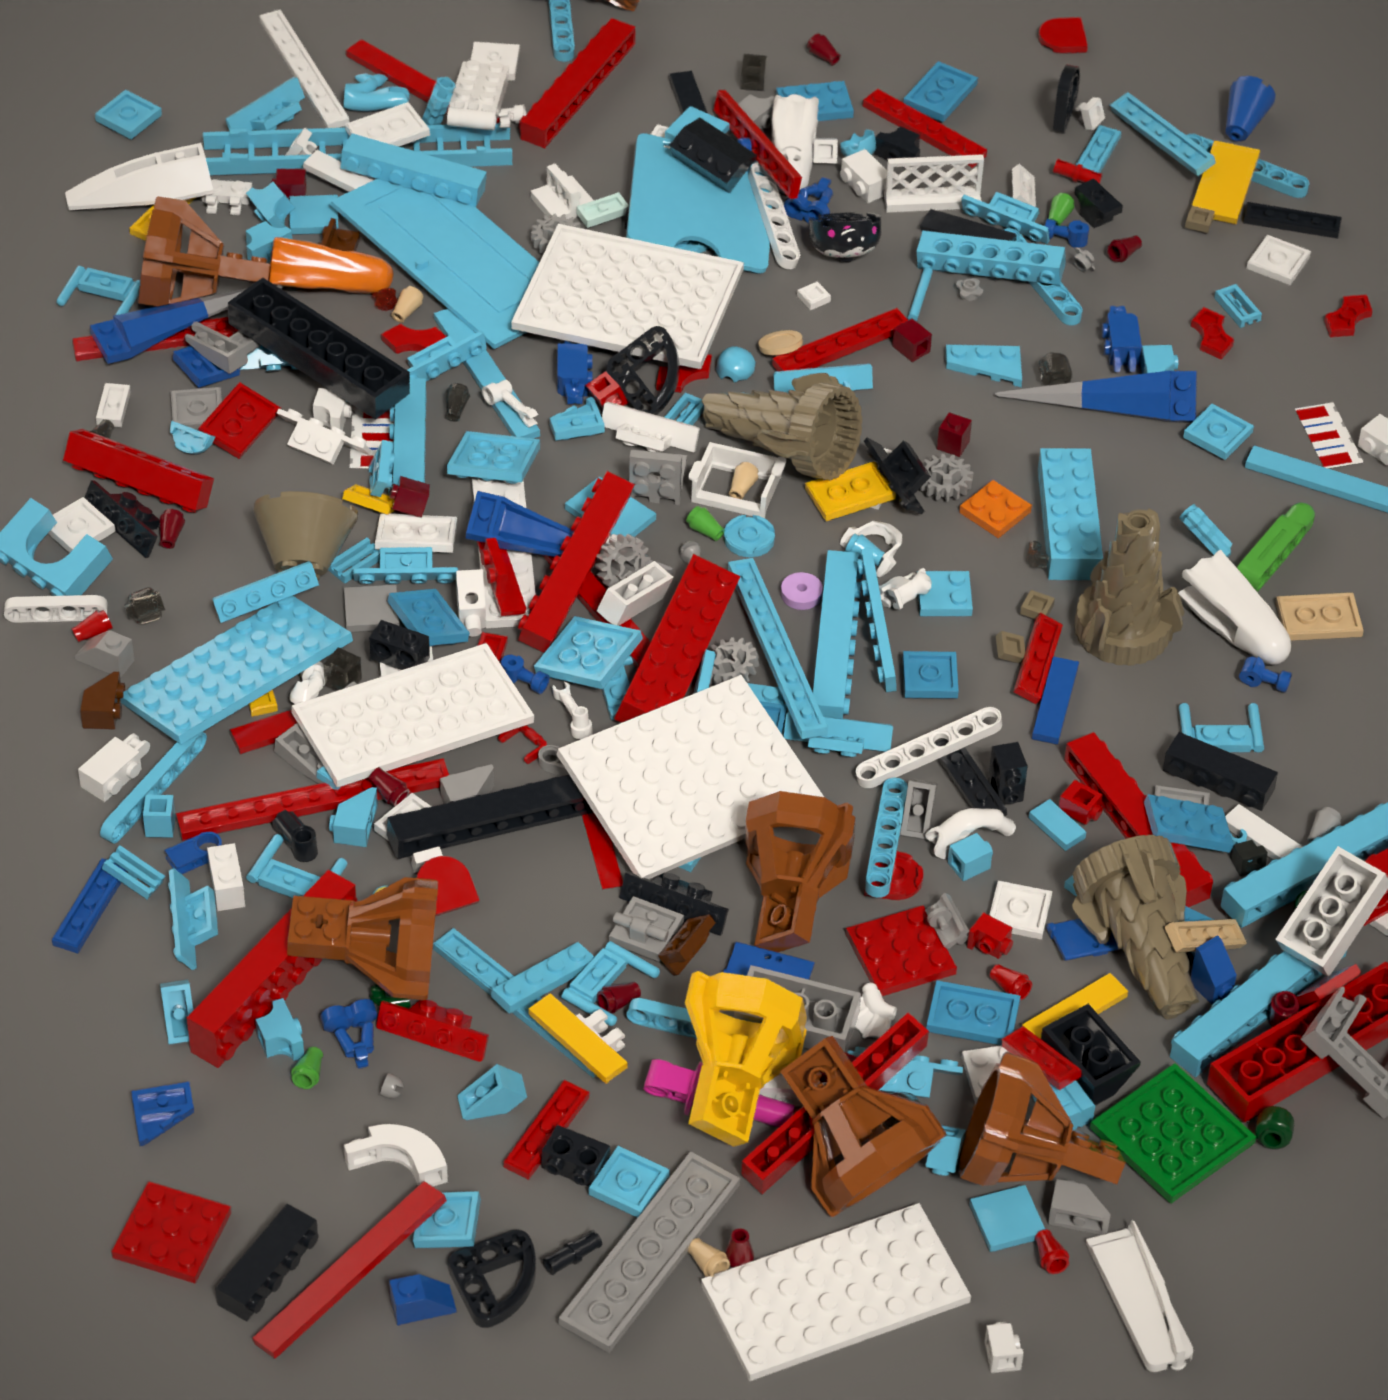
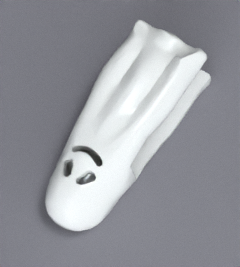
(794, 132)
(1235, 609)

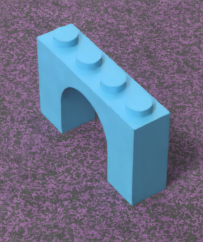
(63, 578)

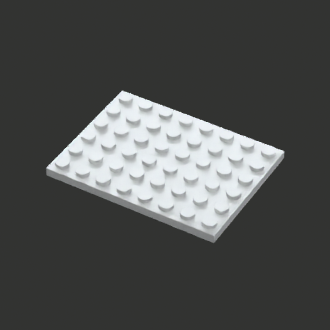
(616, 288)
(684, 775)

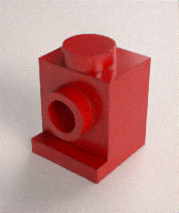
(605, 390)
(1081, 802)
(990, 936)

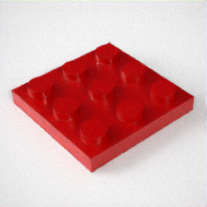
(900, 951)
(171, 1232)

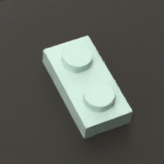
(602, 210)

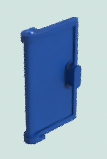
(1077, 941)
(746, 955)

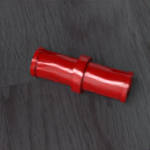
(1076, 172)

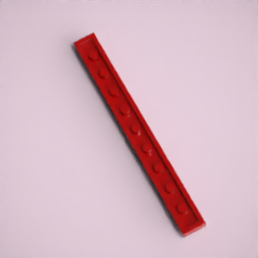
(300, 800)

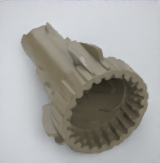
(811, 426)
(1125, 611)
(1134, 894)

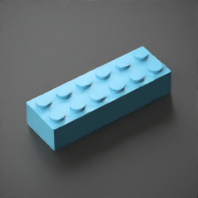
(1069, 513)

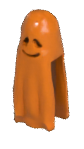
(317, 266)

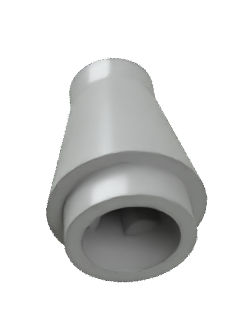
(1324, 823)

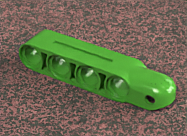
(1277, 544)

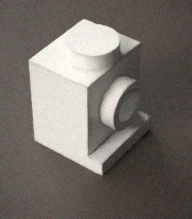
(1003, 1348)

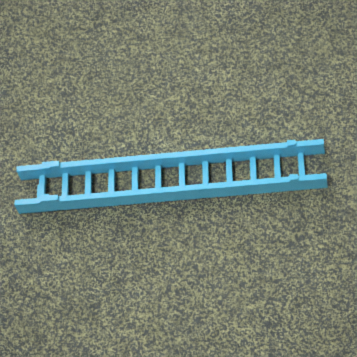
(238, 163)

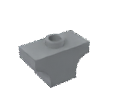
(759, 110)

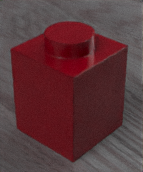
(291, 181)
(912, 340)
(954, 434)
(409, 496)

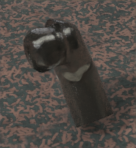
(1034, 557)

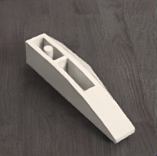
(169, 173)

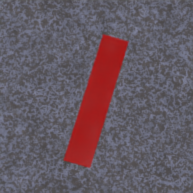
(602, 852)

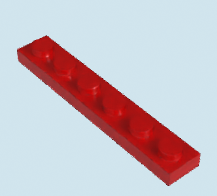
(929, 129)
(841, 342)

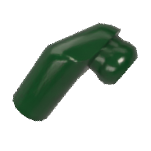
(378, 995)

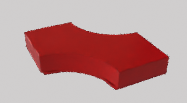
(1343, 321)
(406, 339)
(1215, 339)
(686, 374)

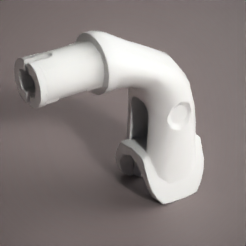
(964, 823)

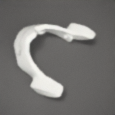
(891, 535)

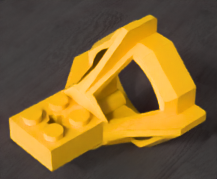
(739, 1053)

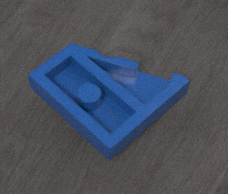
(199, 368)
(160, 1109)

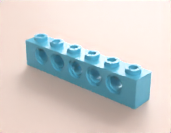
(991, 257)

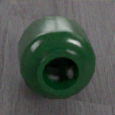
(1274, 1127)

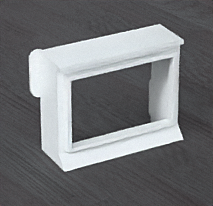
(726, 459)

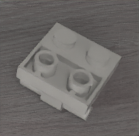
(645, 928)

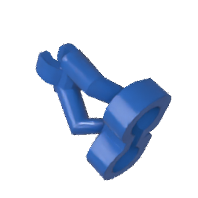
(802, 208)
(358, 1015)

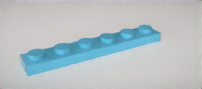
(1163, 134)
(878, 628)

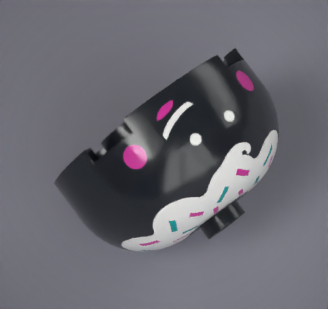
(845, 234)

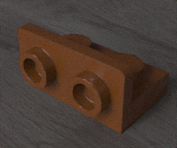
(338, 238)
(686, 943)

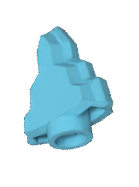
(439, 101)
(1205, 530)

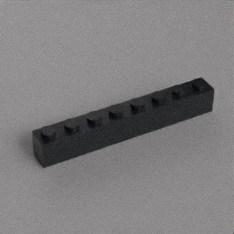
(486, 816)

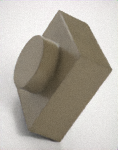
(1199, 219)
(1036, 603)
(1010, 647)

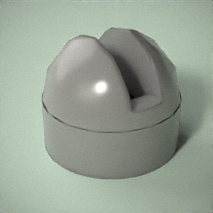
(688, 549)
(390, 1085)

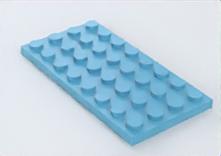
(235, 668)

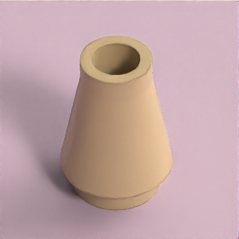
(407, 303)
(743, 479)
(708, 1258)

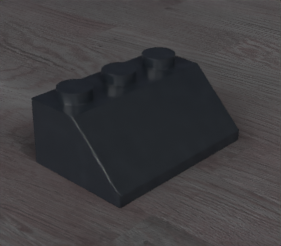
(712, 154)
(1094, 1049)

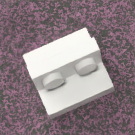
(560, 194)

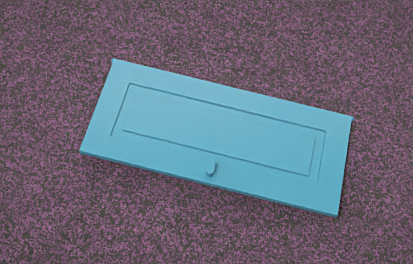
(448, 251)

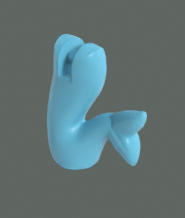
(365, 97)

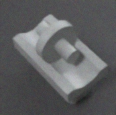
(947, 922)

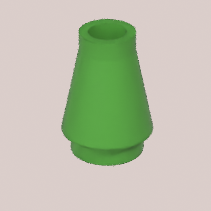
(1061, 207)
(703, 522)
(307, 1070)

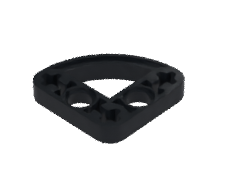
(1066, 97)
(629, 374)
(474, 1275)

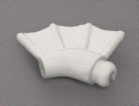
(874, 1013)

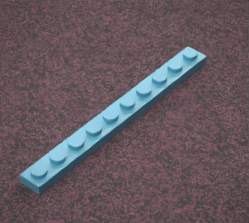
(778, 650)

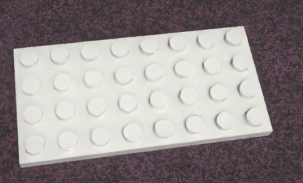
(412, 714)
(835, 1291)

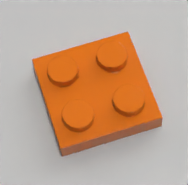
(995, 508)

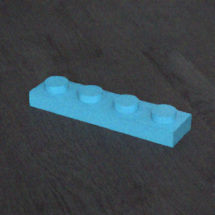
(542, 978)

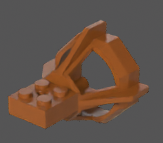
(202, 263)
(794, 873)
(362, 933)
(848, 1114)
(1039, 1143)

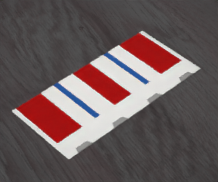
(370, 430)
(1329, 435)

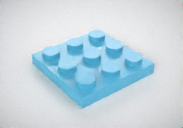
(493, 457)
(588, 652)

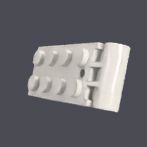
(478, 95)

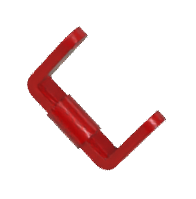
(529, 733)

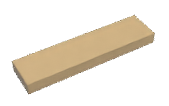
(1192, 934)

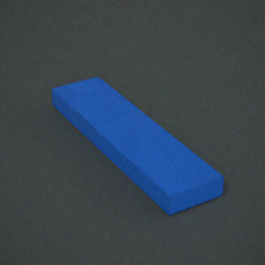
(1055, 700)
(86, 910)

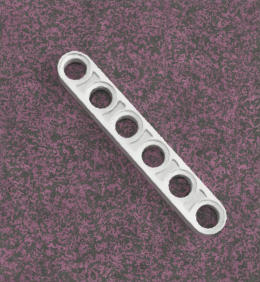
(774, 215)
(931, 751)

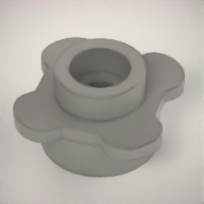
(1083, 260)
(969, 289)

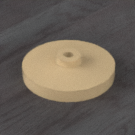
(780, 342)

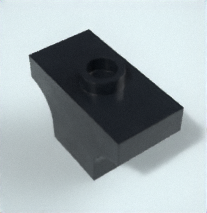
(897, 144)
(1096, 203)

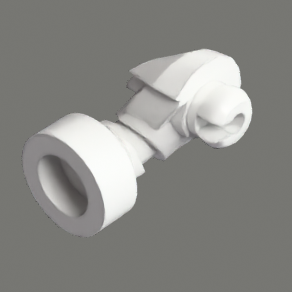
(311, 684)

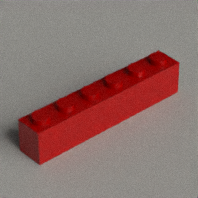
(138, 469)

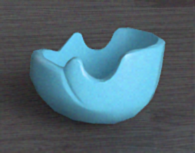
(858, 143)
(735, 363)

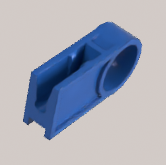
(188, 855)

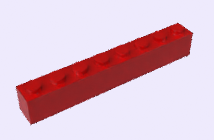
(577, 83)
(576, 561)
(1125, 806)
(796, 1136)

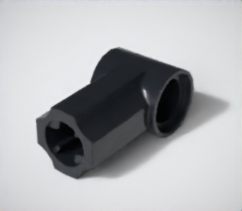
(297, 835)

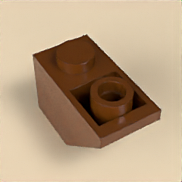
(102, 703)

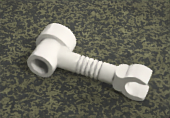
(511, 115)
(502, 392)
(581, 725)

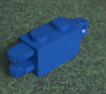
(1122, 339)
(573, 372)

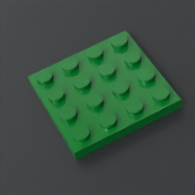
(1173, 1133)

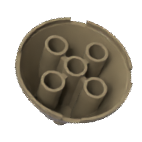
(304, 528)

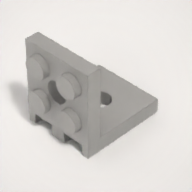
(667, 485)

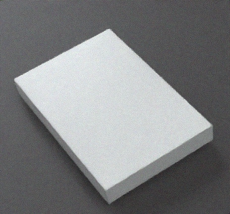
(391, 126)
(414, 531)

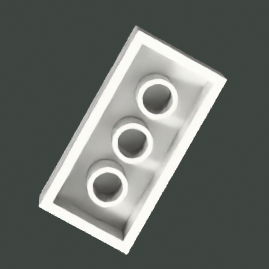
(1333, 911)

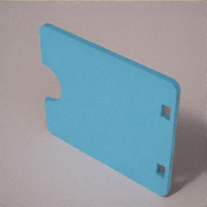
(680, 205)

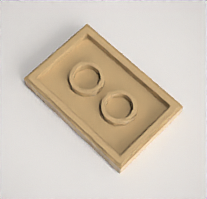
(1320, 616)

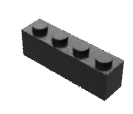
(1220, 771)
(267, 1262)

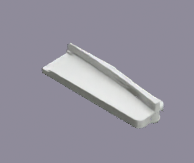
(1141, 1298)

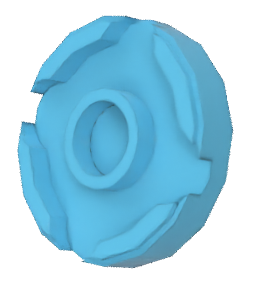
(749, 536)

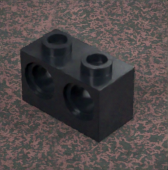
(398, 646)
(1008, 772)
(577, 1152)

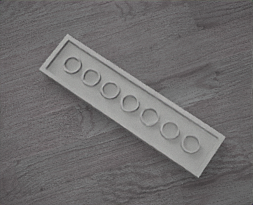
(649, 1252)

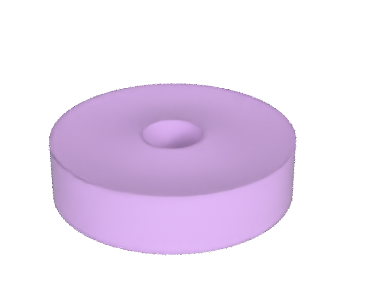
(801, 591)

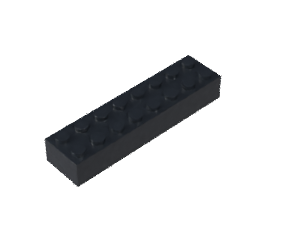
(319, 348)

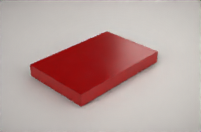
(240, 420)

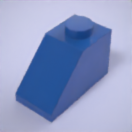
(1213, 971)
(420, 1298)

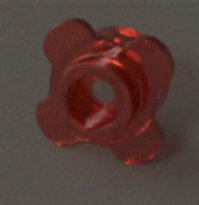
(385, 299)

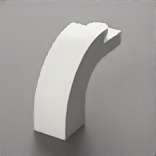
(402, 1146)

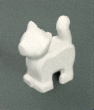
(904, 589)

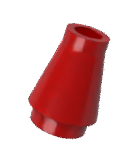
(91, 626)
(1011, 981)
(1051, 1252)

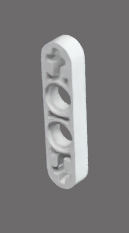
(55, 605)

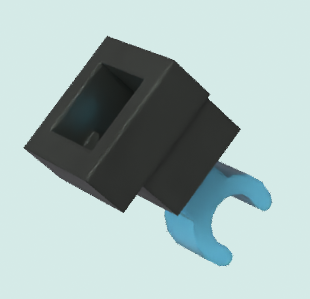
(1247, 855)

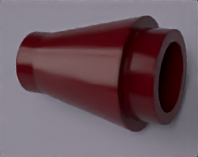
(822, 48)
(1123, 248)
(170, 527)
(390, 787)
(617, 996)
(1282, 1007)
(739, 1248)

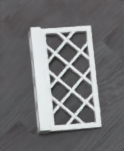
(933, 196)

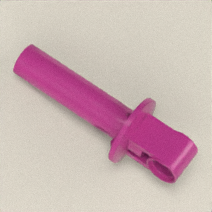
(681, 1085)

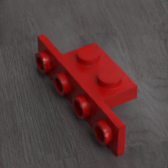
(501, 578)
(435, 1027)

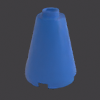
(1247, 106)

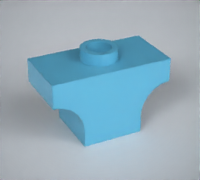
(271, 204)
(261, 237)
(280, 1032)

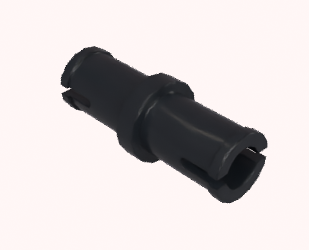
(572, 1252)

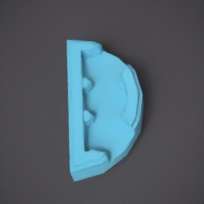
(190, 439)

